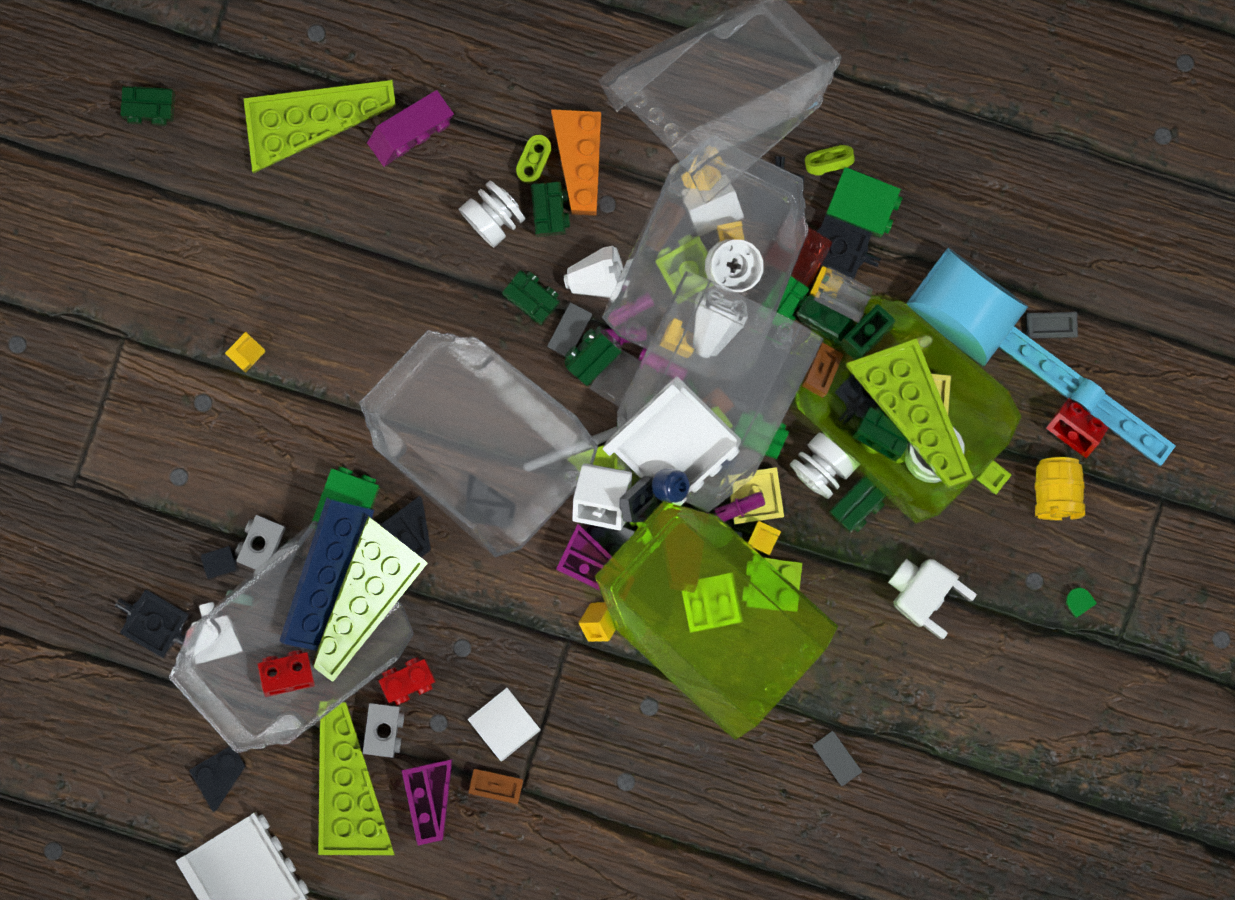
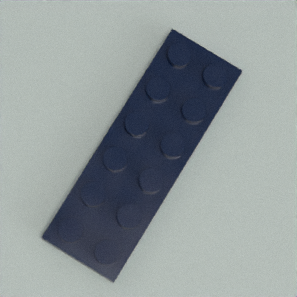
(324, 572)

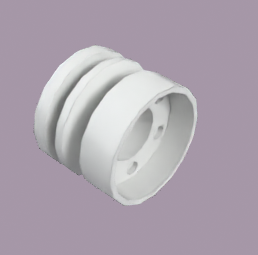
(492, 213)
(748, 263)
(823, 465)

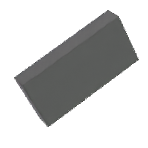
(1052, 325)
(569, 329)
(837, 758)

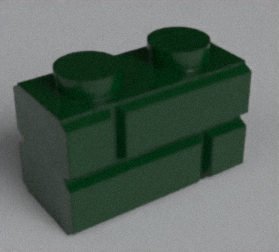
(148, 105)
(548, 209)
(531, 297)
(825, 320)
(868, 333)
(592, 355)
(880, 434)
(857, 504)

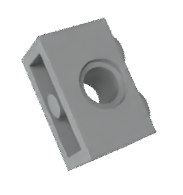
(263, 528)
(373, 742)

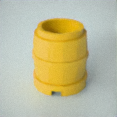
(1059, 489)

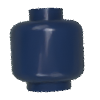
(670, 485)

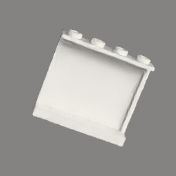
(676, 434)
(242, 866)

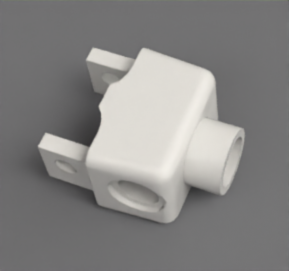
(924, 591)

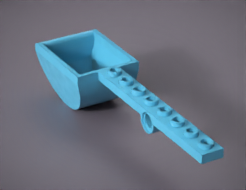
(981, 318)

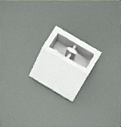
(598, 496)

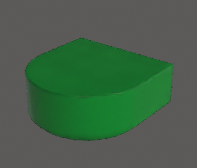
(1079, 601)

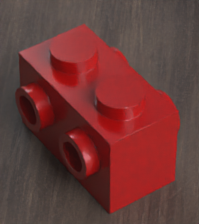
(1077, 427)
(286, 677)
(401, 683)

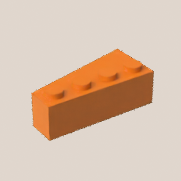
(579, 154)

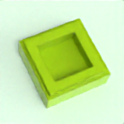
(993, 477)

